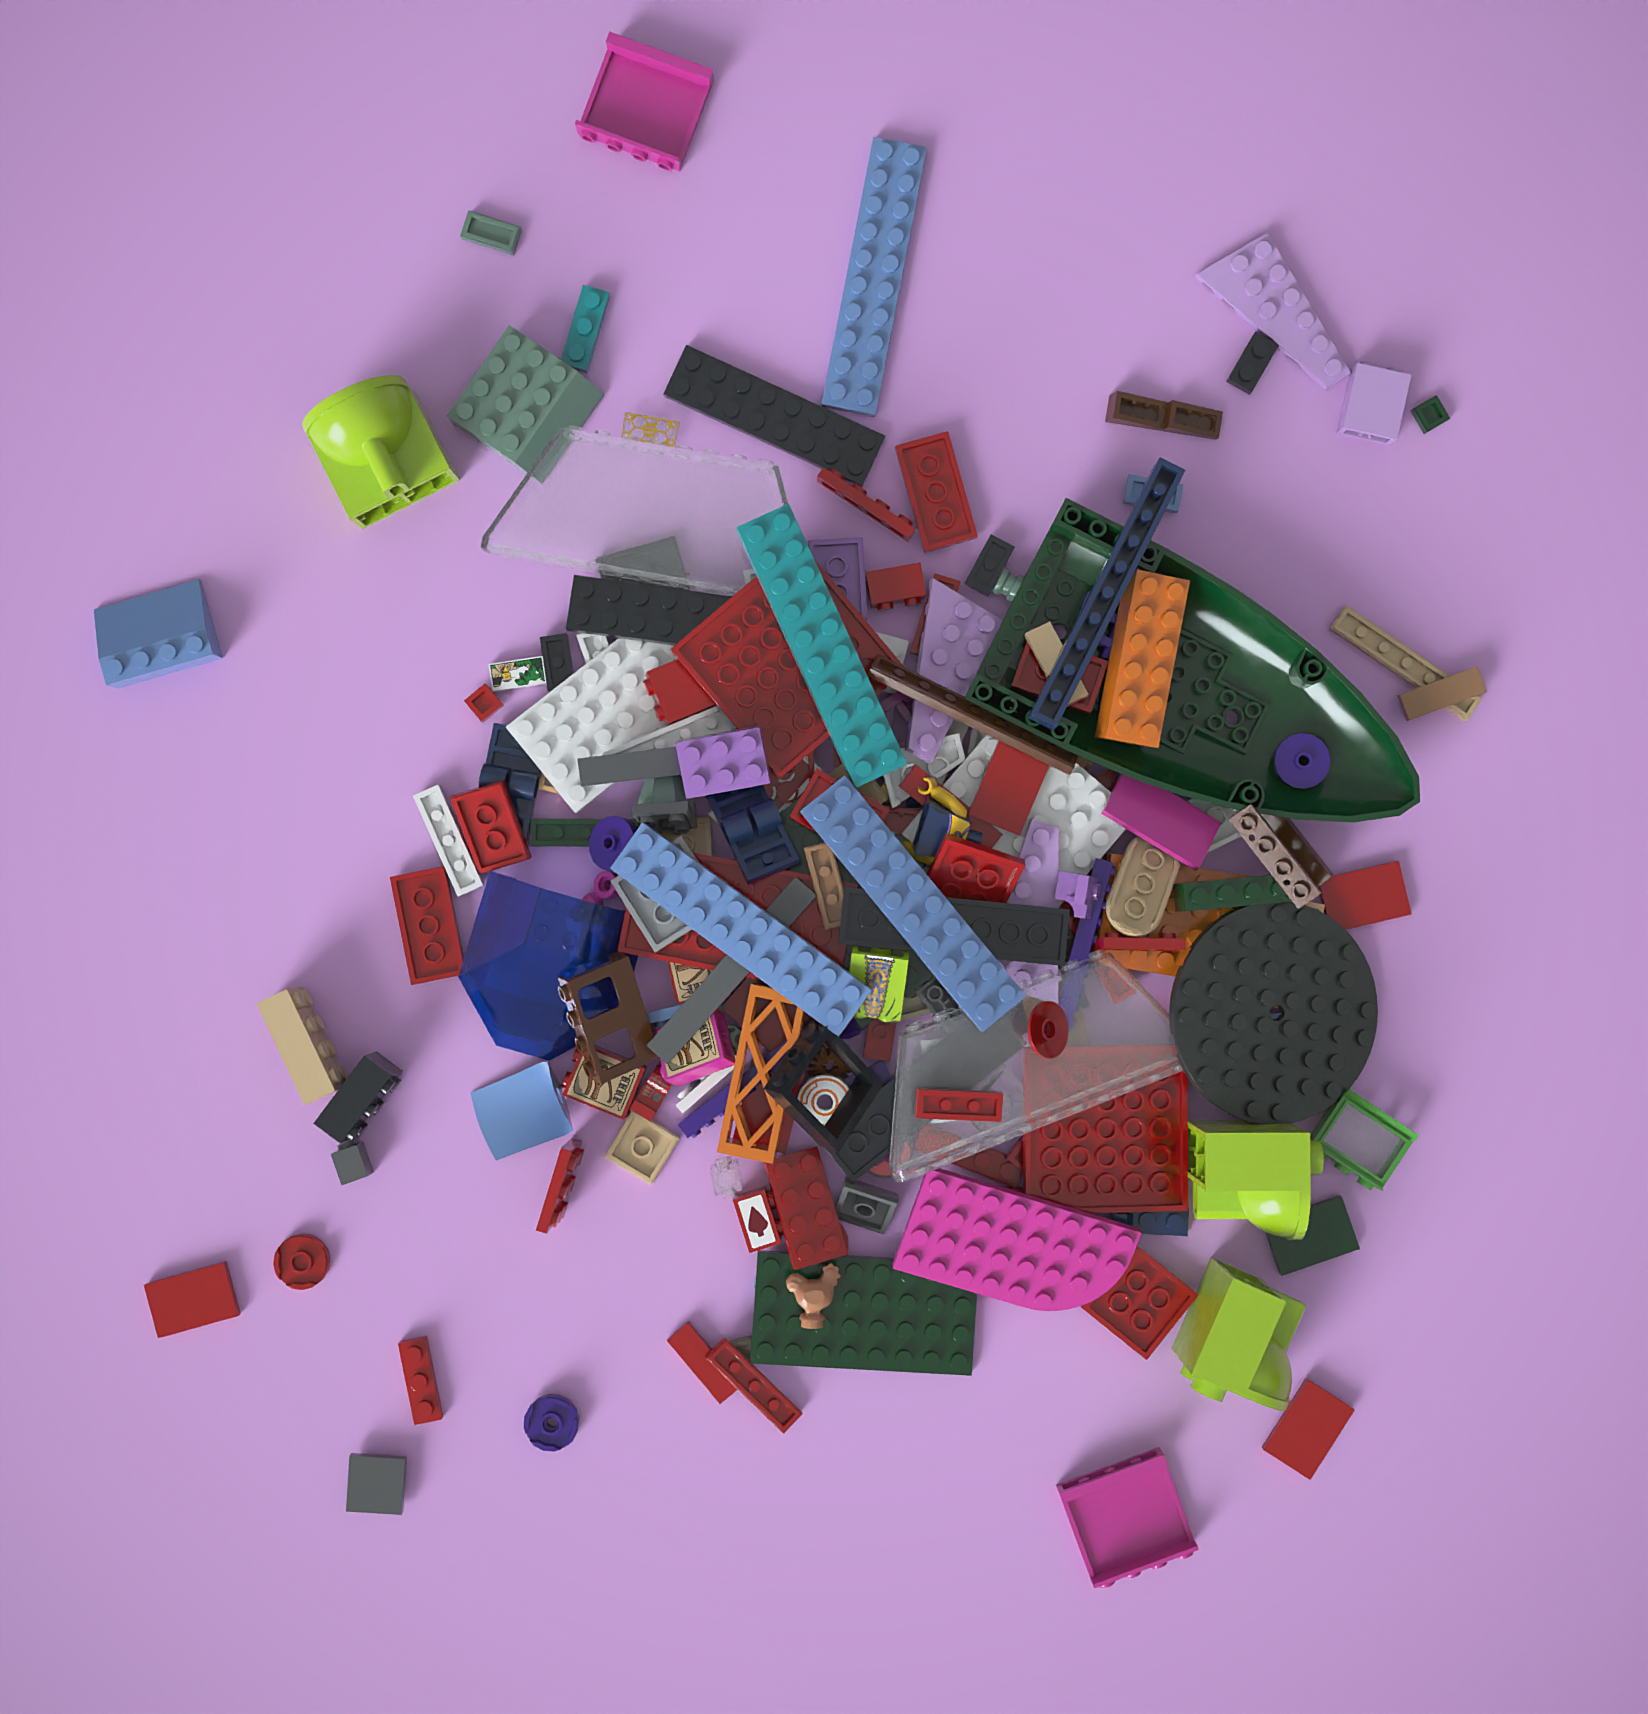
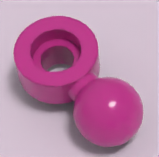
(602, 888)

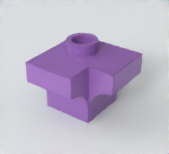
(1079, 892)

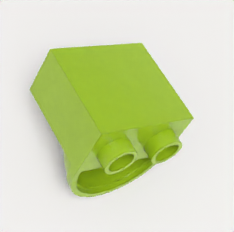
(378, 448)
(1253, 1173)
(1239, 1337)

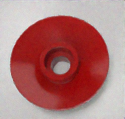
(1048, 1029)

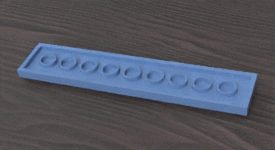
(874, 276)
(913, 904)
(741, 929)

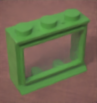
(1362, 1139)

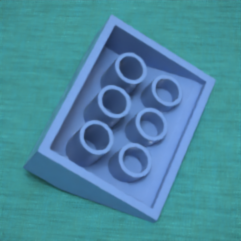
(155, 635)

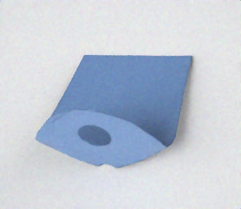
(522, 1111)

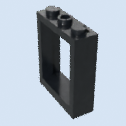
(851, 1107)

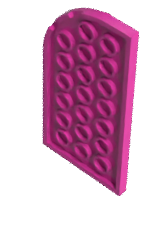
(1011, 1244)

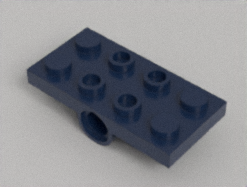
(510, 763)
(753, 831)

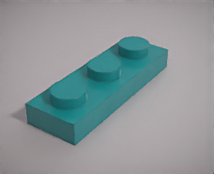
(585, 328)

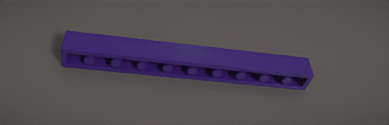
(1086, 928)
(716, 1105)

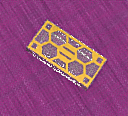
(650, 428)

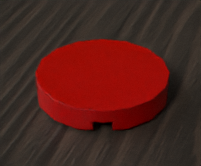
(301, 1261)

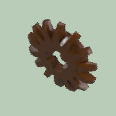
(822, 1057)

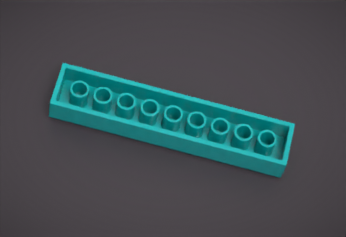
(821, 645)

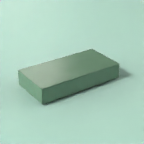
(491, 233)

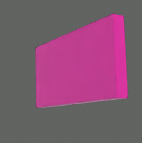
(1162, 820)

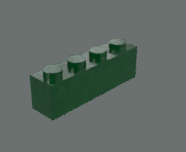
(1228, 893)

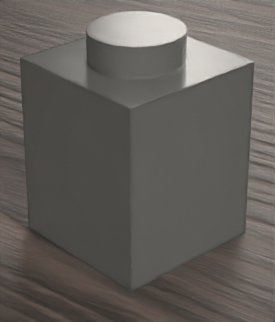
(351, 1162)

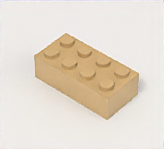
(303, 1044)

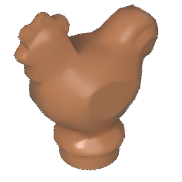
(814, 1295)

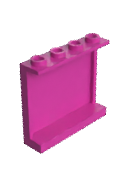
(645, 102)
(1127, 1518)

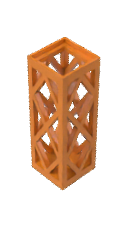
(746, 1146)

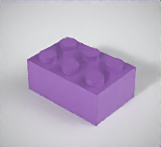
(723, 761)

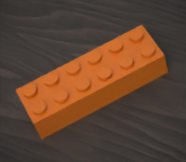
(1142, 659)

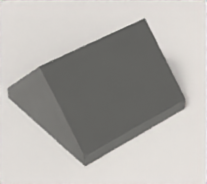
(866, 1205)

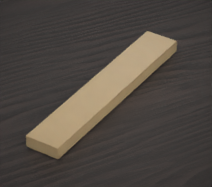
(1394, 656)

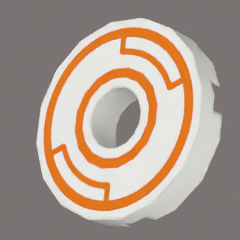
(820, 1085)

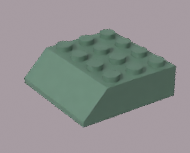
(522, 400)

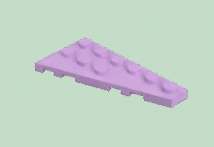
(1272, 302)
(950, 654)
(1036, 886)

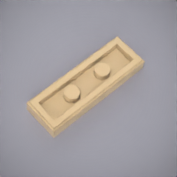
(1046, 649)

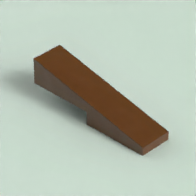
(1163, 416)

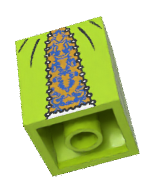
(886, 974)

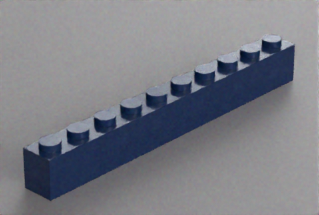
(1106, 593)

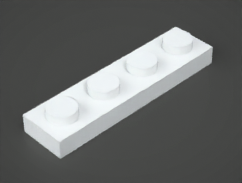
(448, 840)

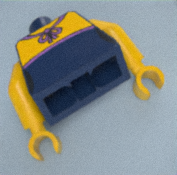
(939, 816)

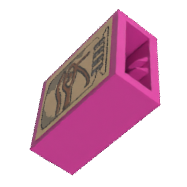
(703, 1054)

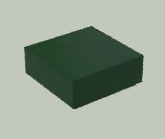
(1430, 414)

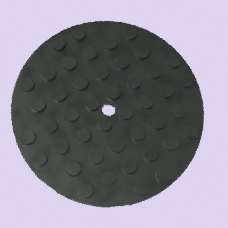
(1224, 1001)

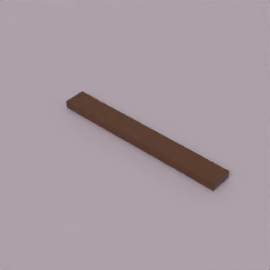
(957, 707)

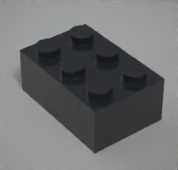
(359, 1097)

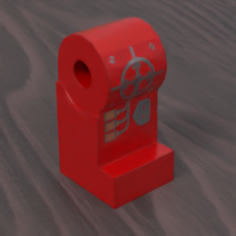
(651, 1095)

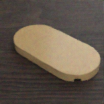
(1141, 888)

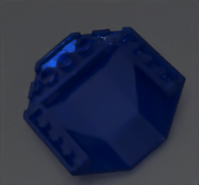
(521, 948)

